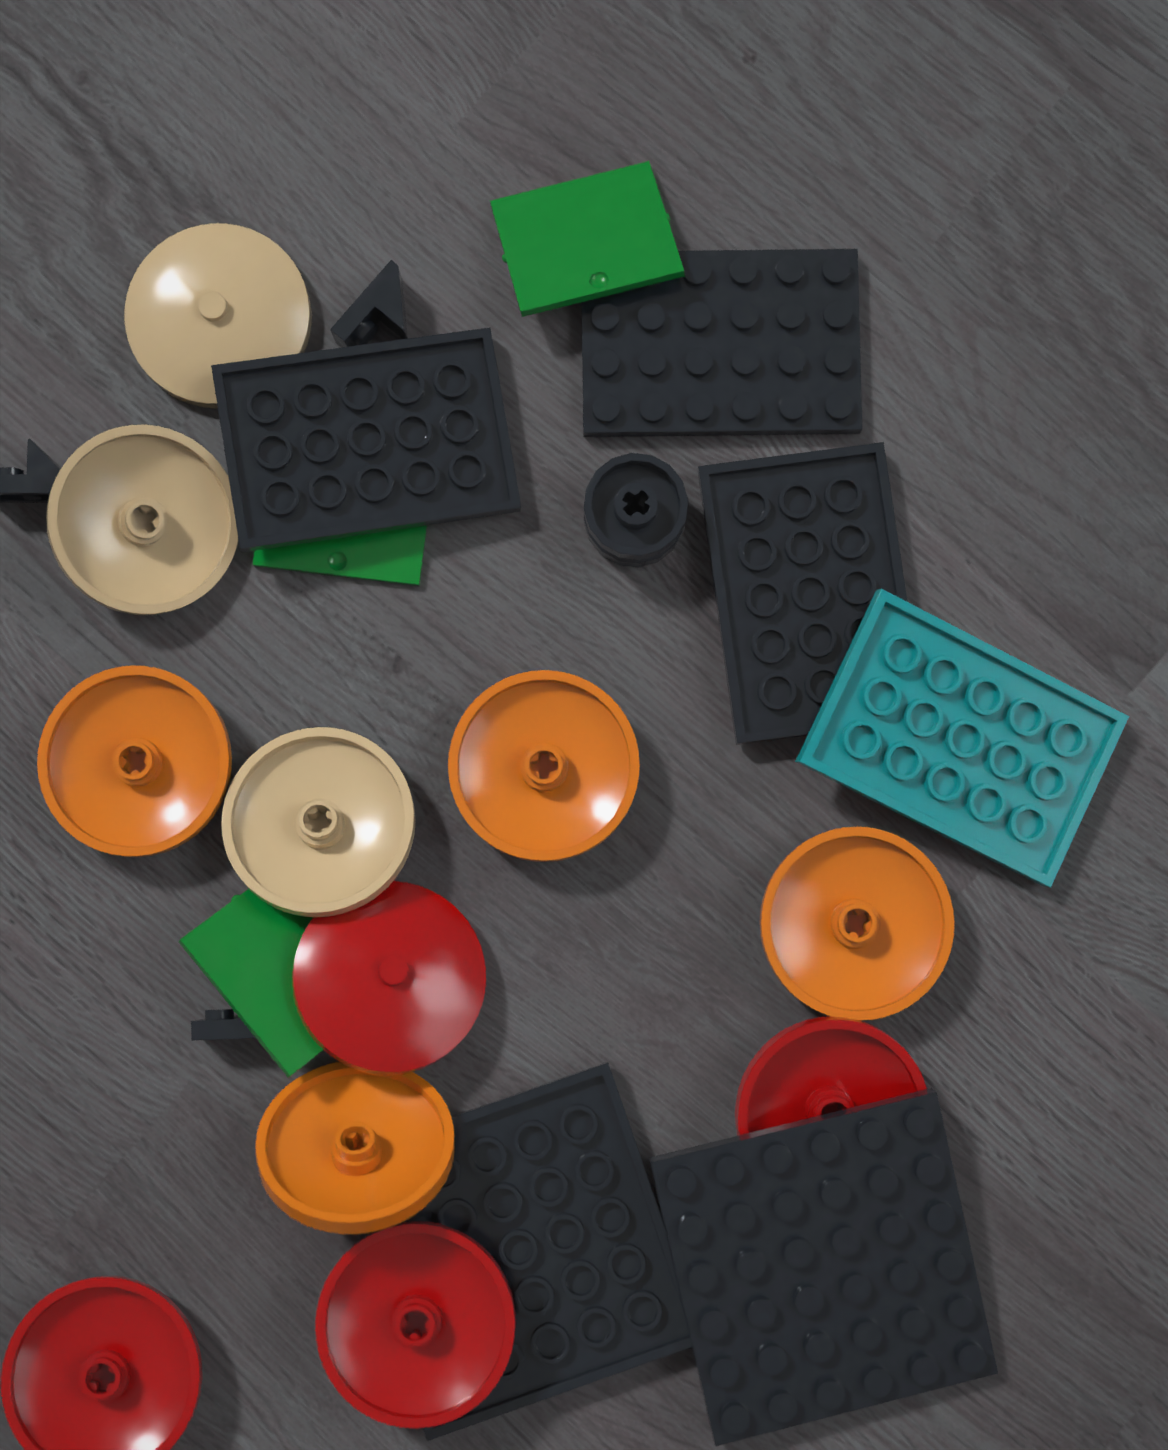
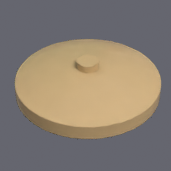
(213, 301)
(142, 520)
(318, 822)

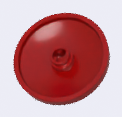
(390, 981)
(822, 1070)
(415, 1325)
(102, 1369)

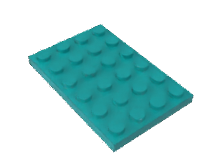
(962, 738)

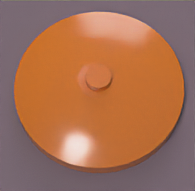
(134, 761)
(543, 765)
(857, 923)
(354, 1148)

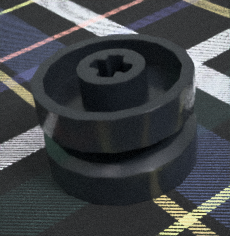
(640, 483)

